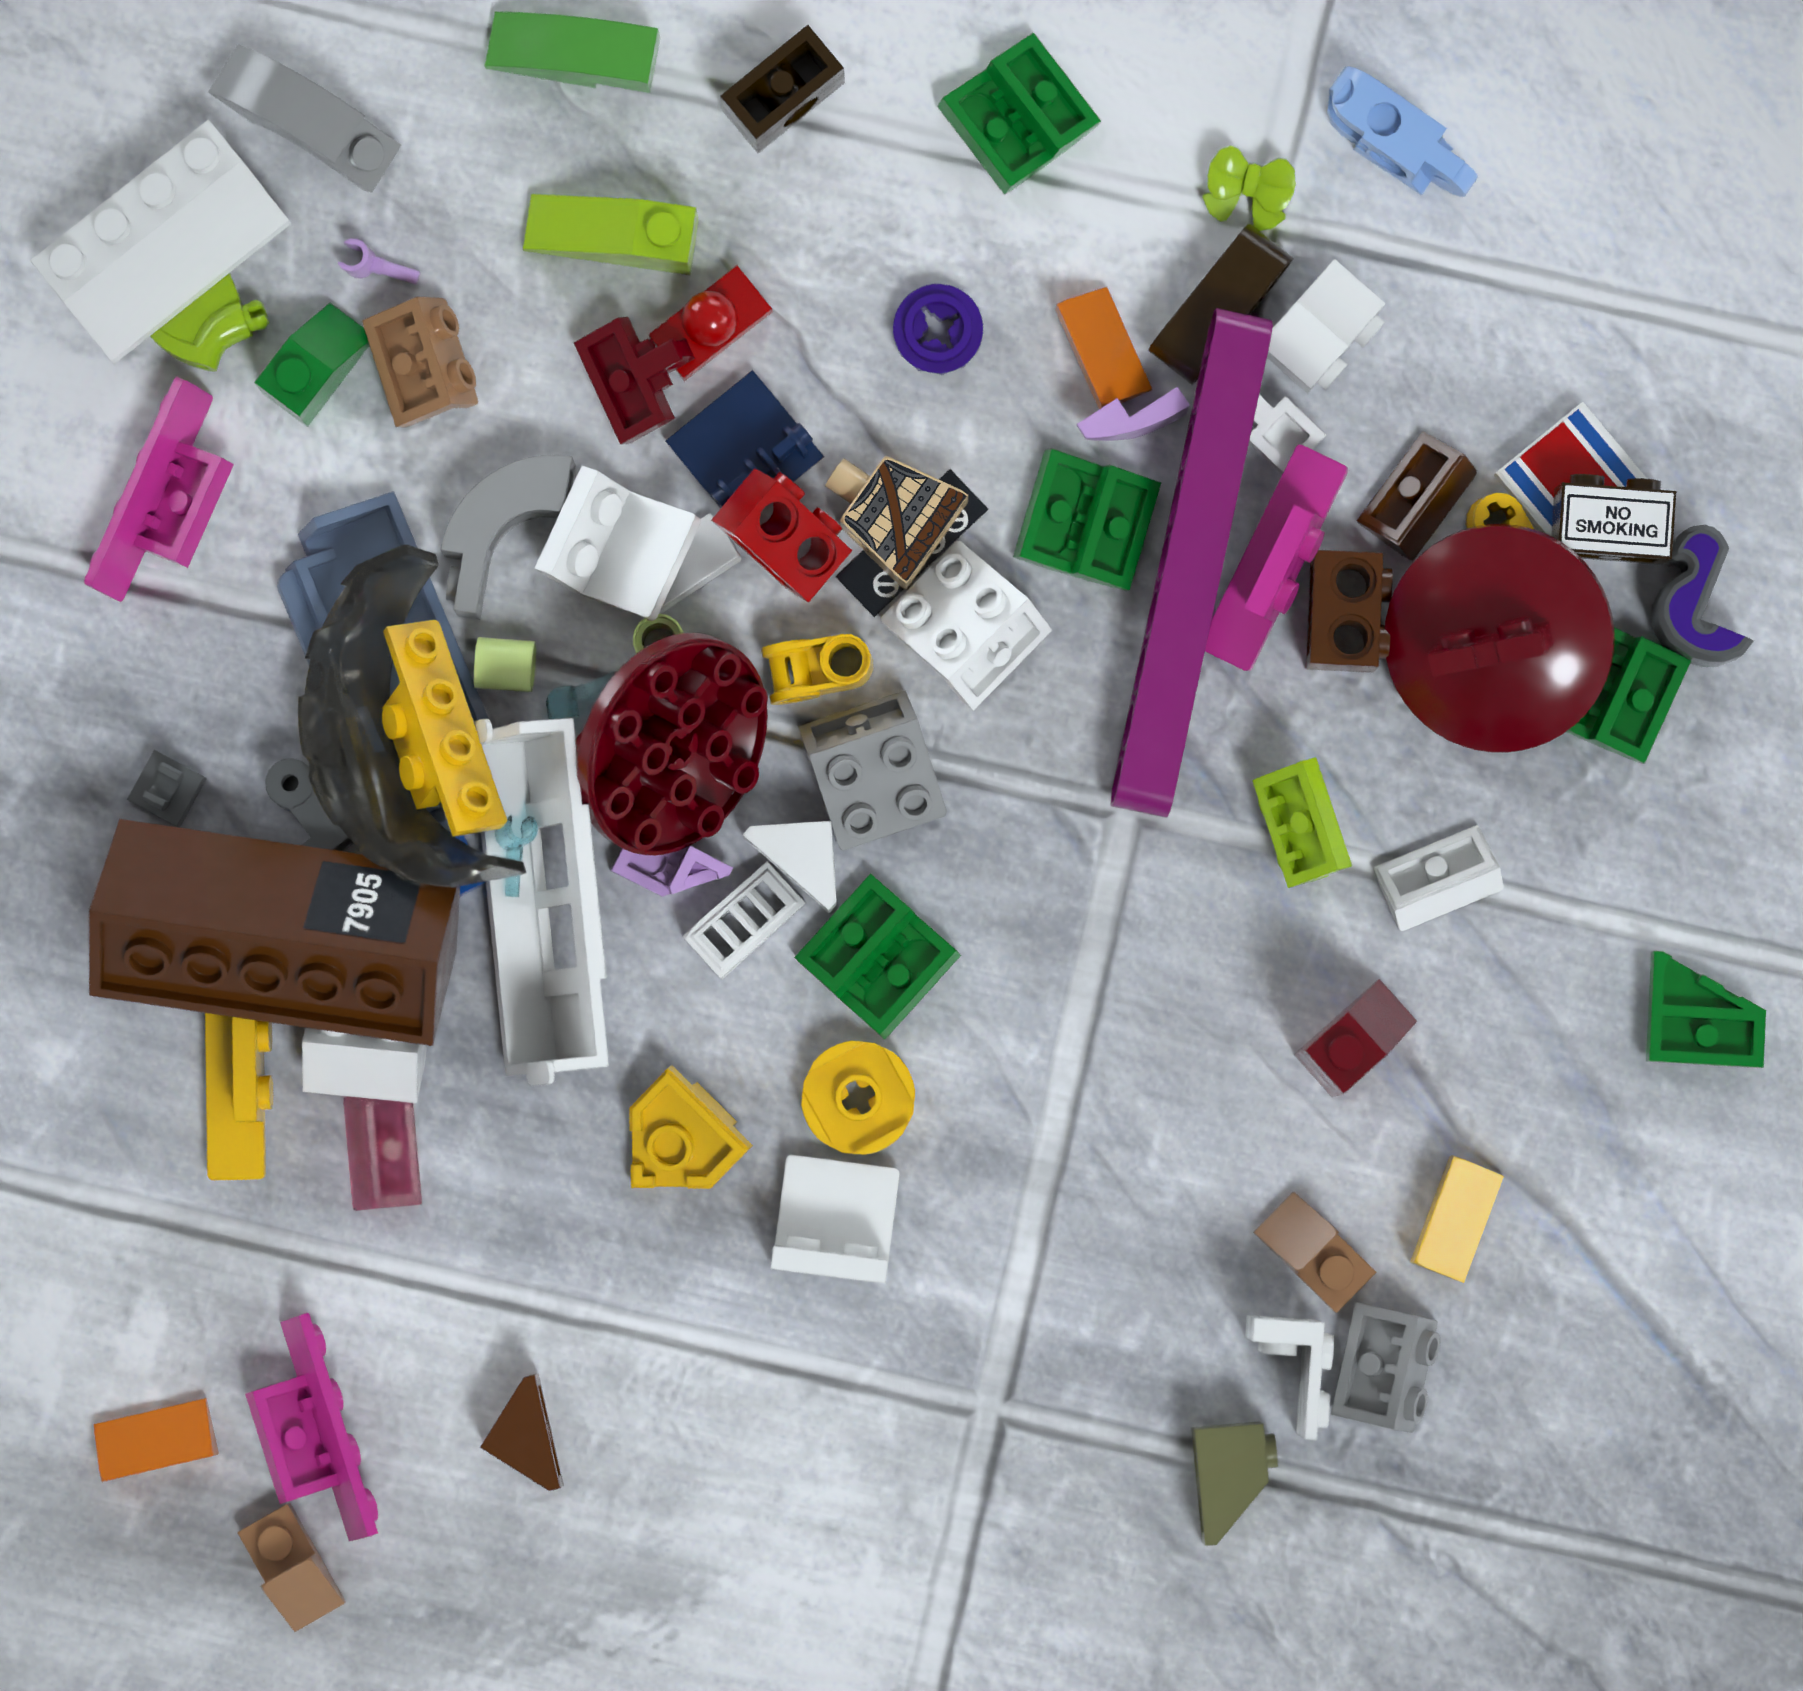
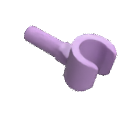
(377, 265)

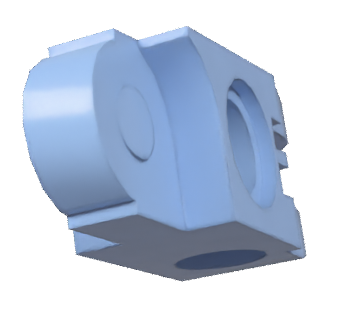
(1395, 134)

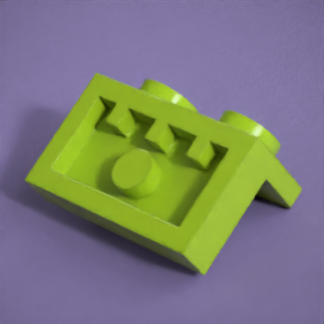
(1302, 823)

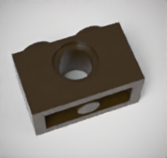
(782, 89)

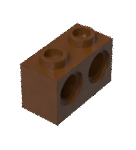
(1331, 609)

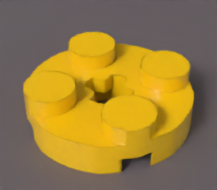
(826, 1088)

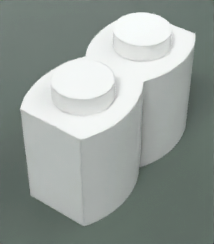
(1323, 326)

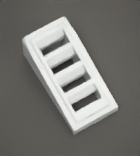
(710, 954)

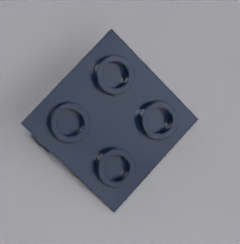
(741, 433)

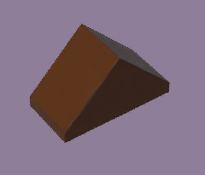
(525, 1437)

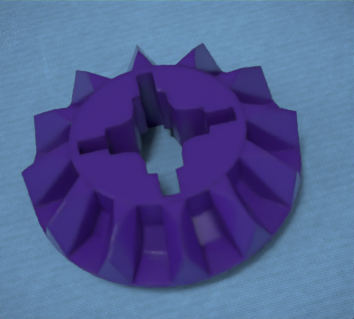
(942, 303)

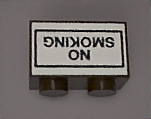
(1615, 521)

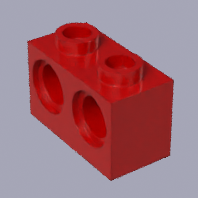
(777, 541)

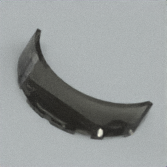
(344, 736)

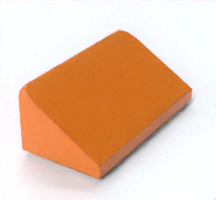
(1102, 347)
(155, 1439)

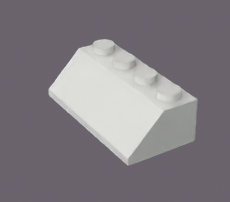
(160, 241)

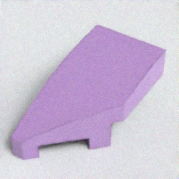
(1114, 423)
(670, 871)

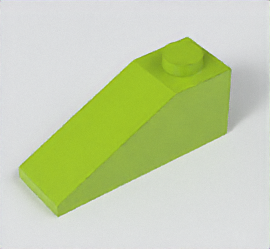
(613, 231)

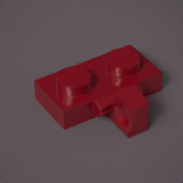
(631, 376)

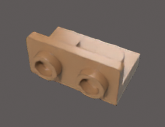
(420, 360)

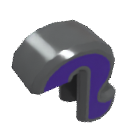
(1682, 602)

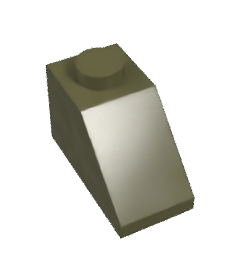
(1229, 1473)

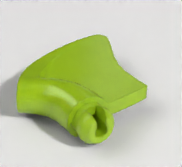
(211, 326)

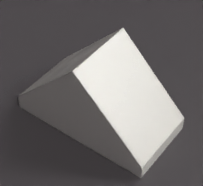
(802, 854)

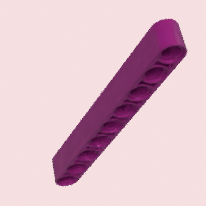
(1191, 563)

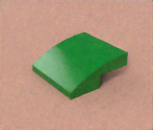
(1019, 113)
(1087, 520)
(1634, 698)
(877, 956)

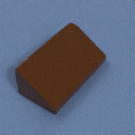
(1418, 495)

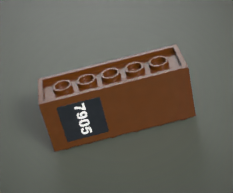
(270, 933)

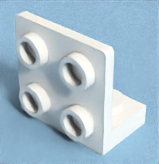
(617, 545)
(967, 623)
(835, 1219)
(1281, 1337)

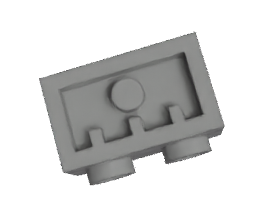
(1386, 1368)

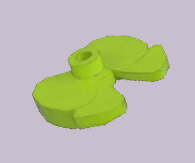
(1267, 184)

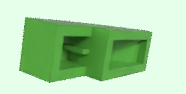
(574, 50)

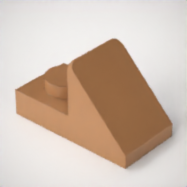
(1315, 1252)
(291, 1568)

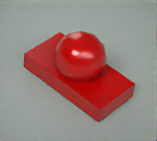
(714, 319)

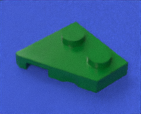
(1700, 1020)

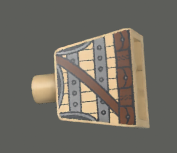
(896, 514)

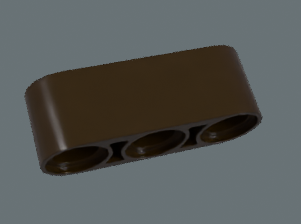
(1233, 284)

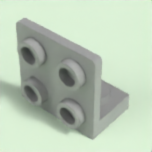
(873, 770)

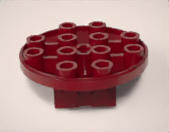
(1499, 638)
(672, 744)

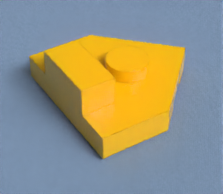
(681, 1136)

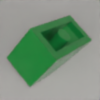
(313, 363)

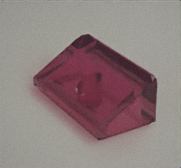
(382, 1153)

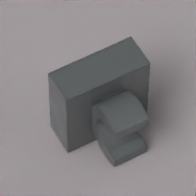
(166, 788)

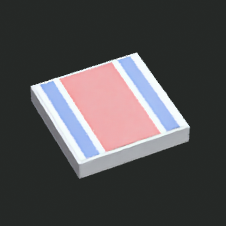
(1569, 447)

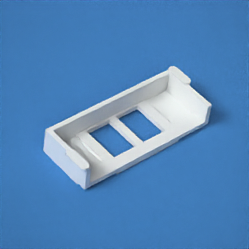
(546, 1014)

